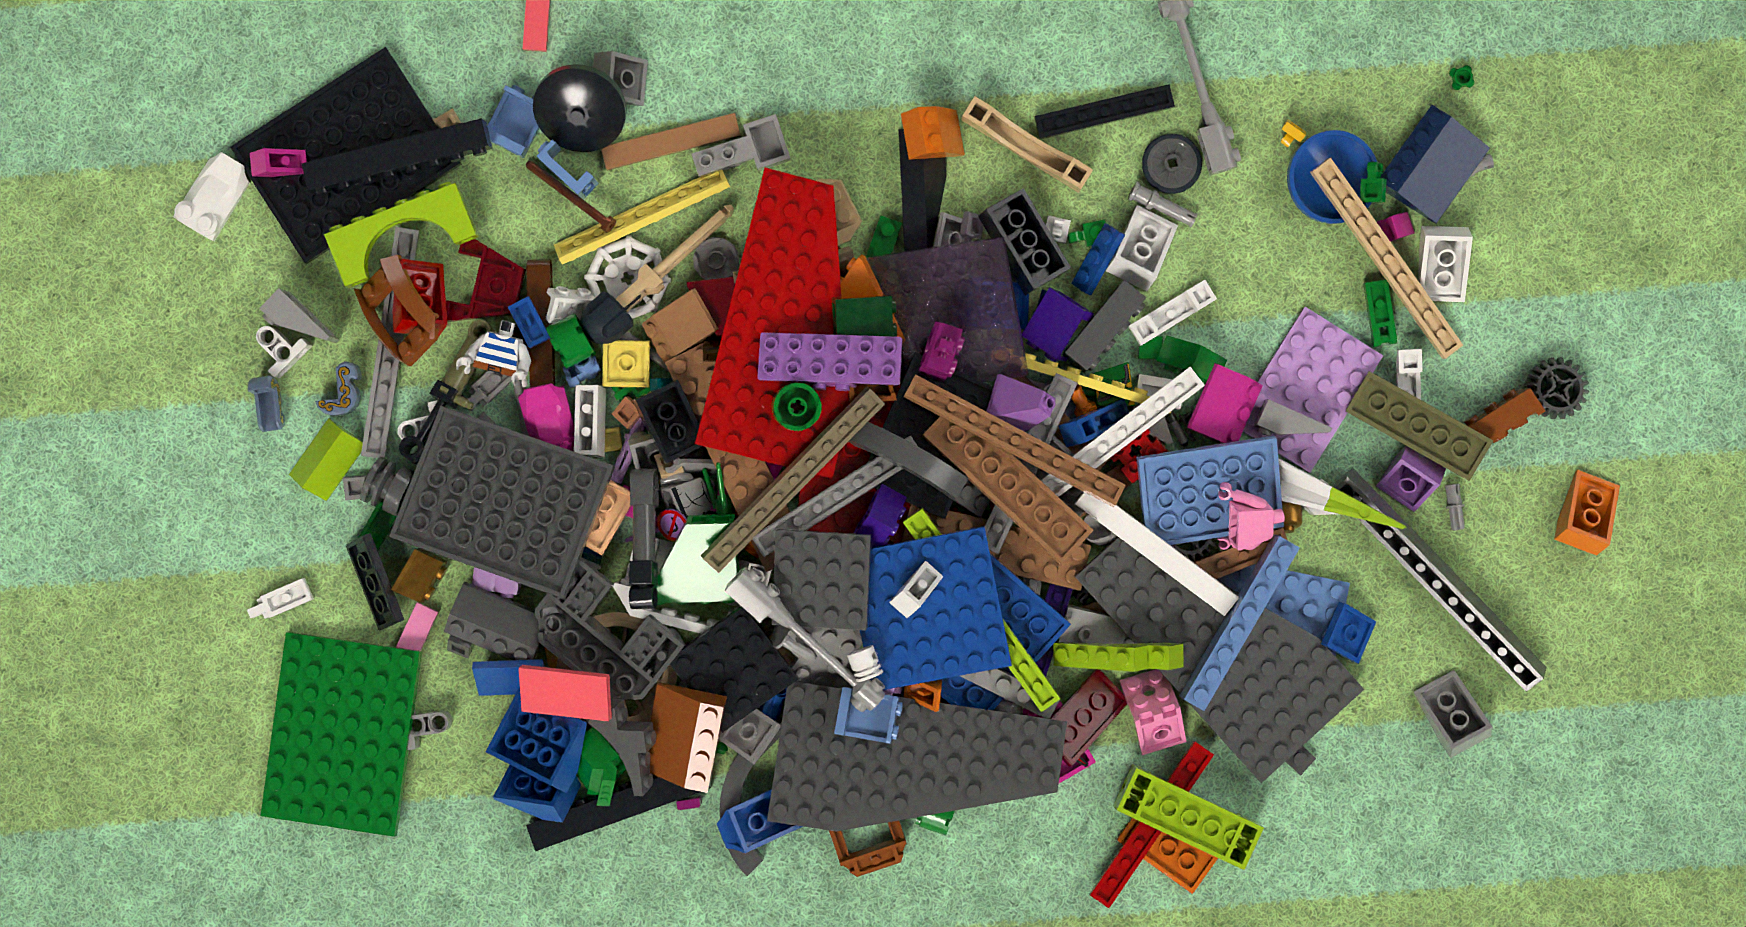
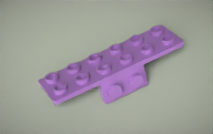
(830, 359)

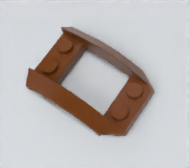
(394, 277)
(873, 857)

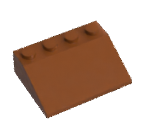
(687, 735)

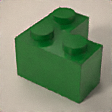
(1182, 354)

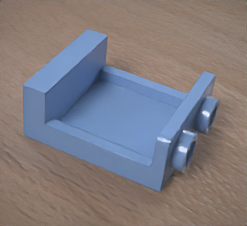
(514, 122)
(582, 187)
(869, 725)

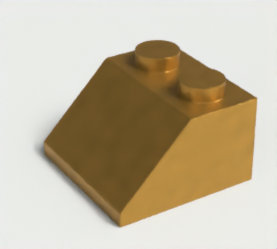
(420, 575)

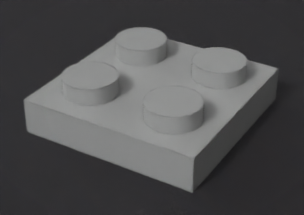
(751, 735)

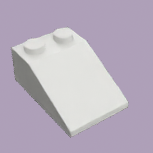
(1142, 248)
(1444, 262)

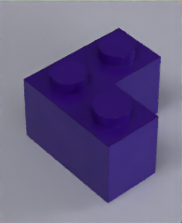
(882, 516)

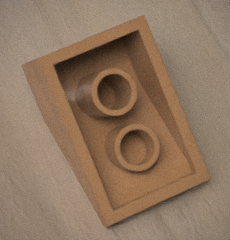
(680, 326)

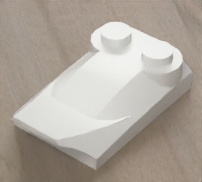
(213, 196)

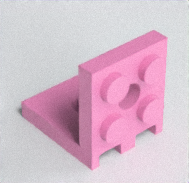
(1154, 712)

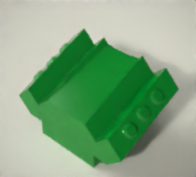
(599, 766)

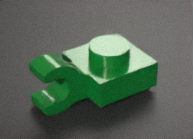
(1373, 188)
(1088, 234)

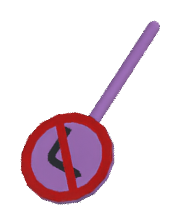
(669, 524)

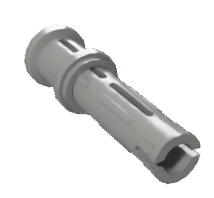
(1152, 200)

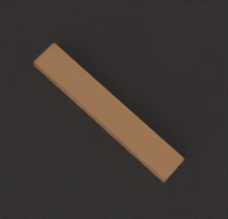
(671, 141)

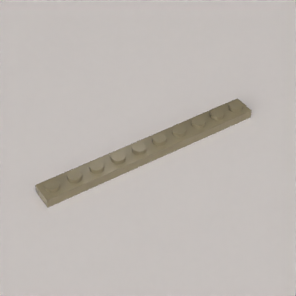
(792, 479)

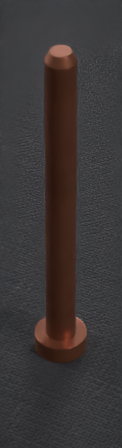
(607, 223)

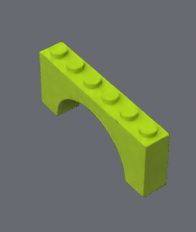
(354, 242)

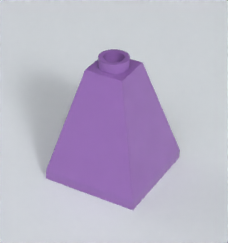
(1019, 403)

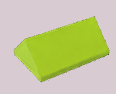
(327, 460)

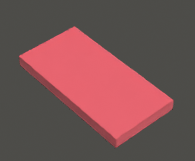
(565, 692)

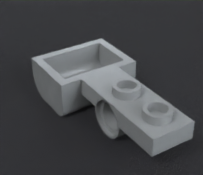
(762, 143)

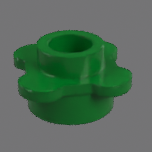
(1466, 72)

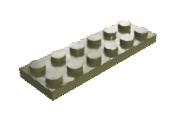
(1419, 426)

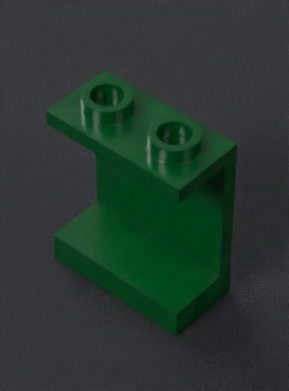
(864, 316)

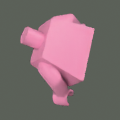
(1249, 519)

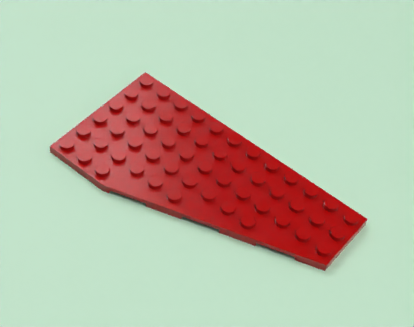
(780, 287)

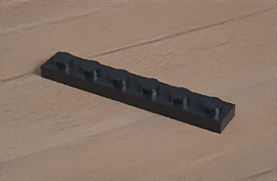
(1104, 111)

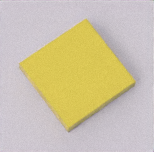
(626, 364)

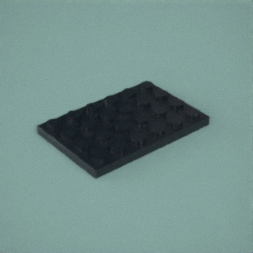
(913, 420)

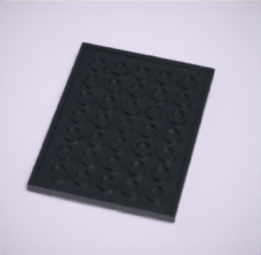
(350, 113)

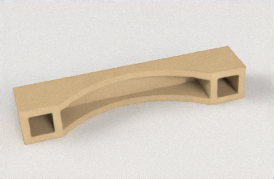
(1043, 156)

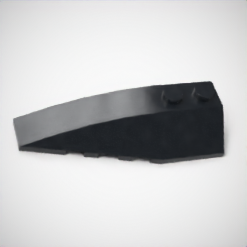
(921, 196)

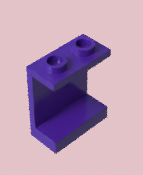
(1055, 324)

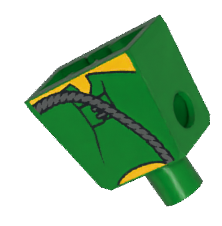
(1117, 373)

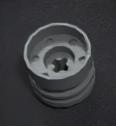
(384, 484)

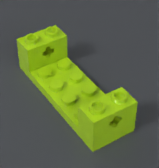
(1188, 817)

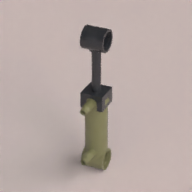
(447, 393)

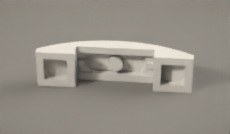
(1172, 312)
(1408, 371)

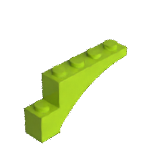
(1119, 656)

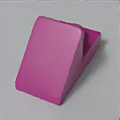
(1397, 226)

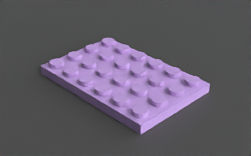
(1316, 376)

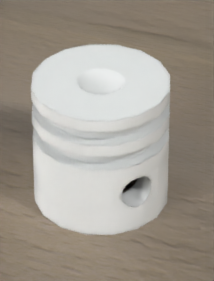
(864, 663)

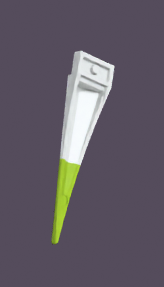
(1308, 491)

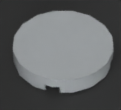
(722, 258)

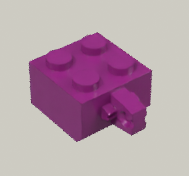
(940, 350)

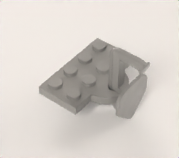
(807, 664)

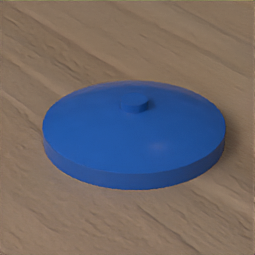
(1350, 157)

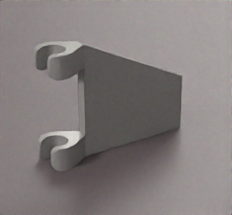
(693, 466)

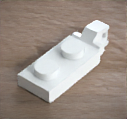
(282, 599)

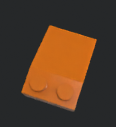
(932, 132)
(1588, 513)

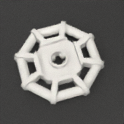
(625, 264)

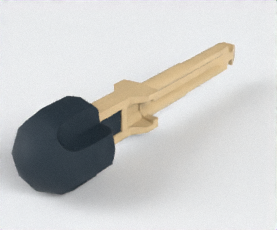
(608, 318)

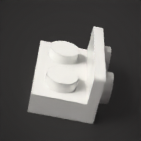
(566, 302)

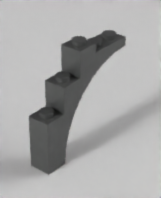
(631, 742)

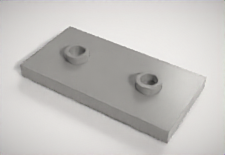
(1092, 627)

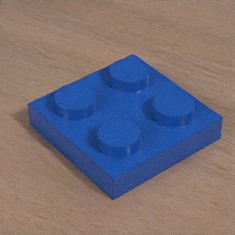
(1348, 632)

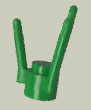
(723, 501)

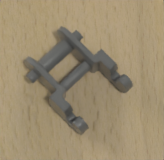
(1183, 419)

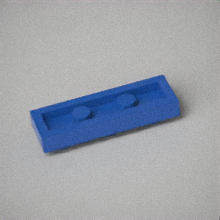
(1098, 259)

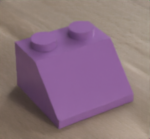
(1411, 478)

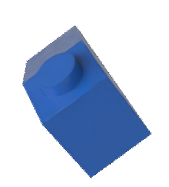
(1092, 423)

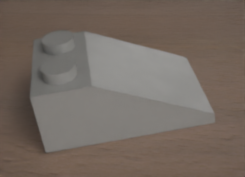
(287, 311)
(1453, 714)

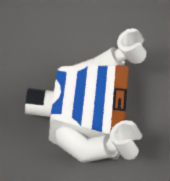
(499, 354)

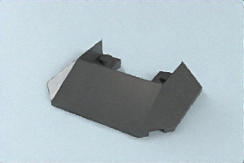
(590, 647)

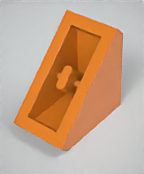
(925, 694)

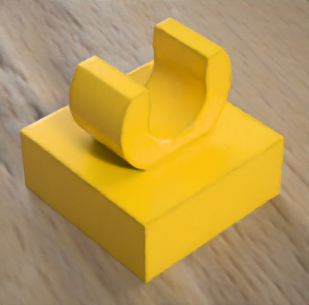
(1292, 131)

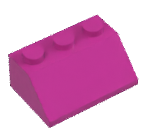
(1224, 405)

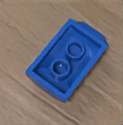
(746, 824)

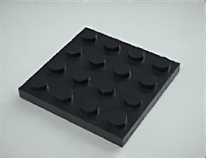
(735, 662)

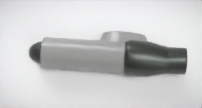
(1174, 425)

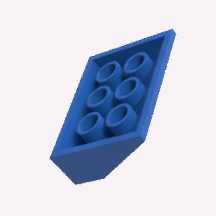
(540, 744)

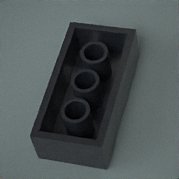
(1029, 244)

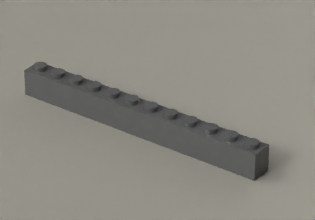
(1447, 586)

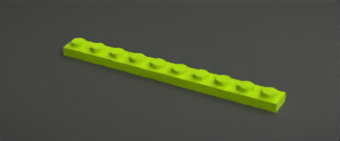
(1023, 665)

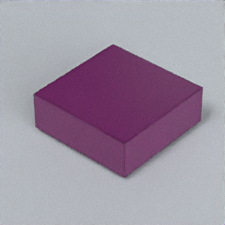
(689, 803)

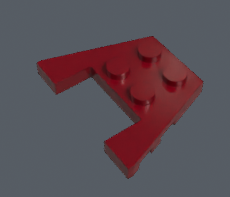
(495, 287)

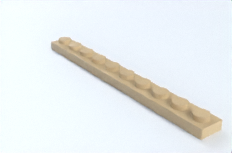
(1386, 258)

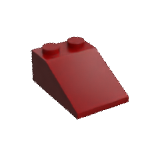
(430, 285)

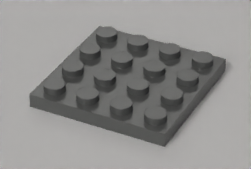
(823, 577)

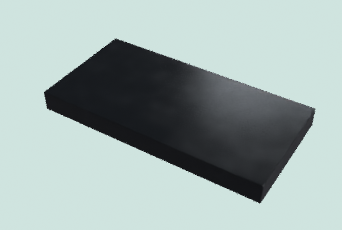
(374, 582)

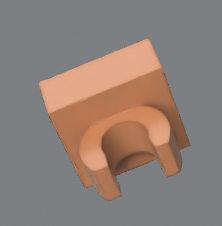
(626, 413)

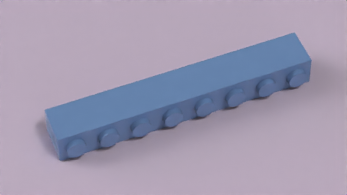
(1239, 622)

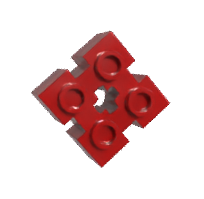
(1129, 460)

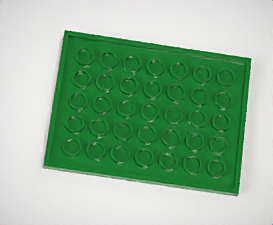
(341, 734)

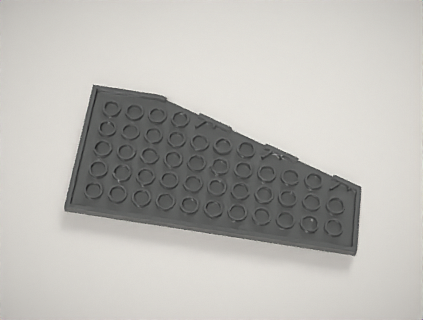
(1277, 686)
(934, 766)

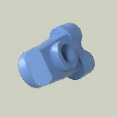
(584, 370)

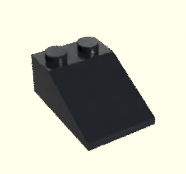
(669, 420)

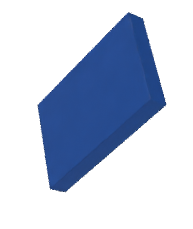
(500, 676)

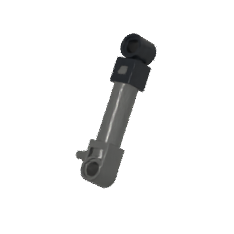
(643, 568)

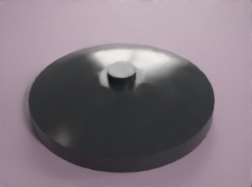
(579, 108)

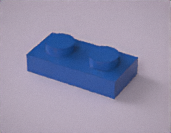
(529, 322)

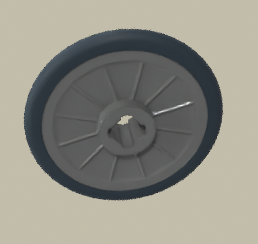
(1177, 178)

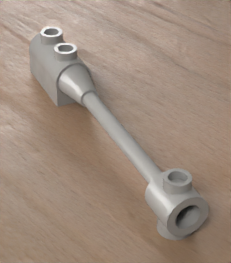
(1214, 136)
(763, 601)

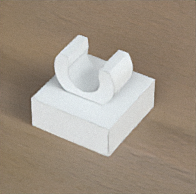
(1058, 228)

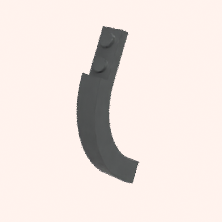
(923, 465)
(731, 796)

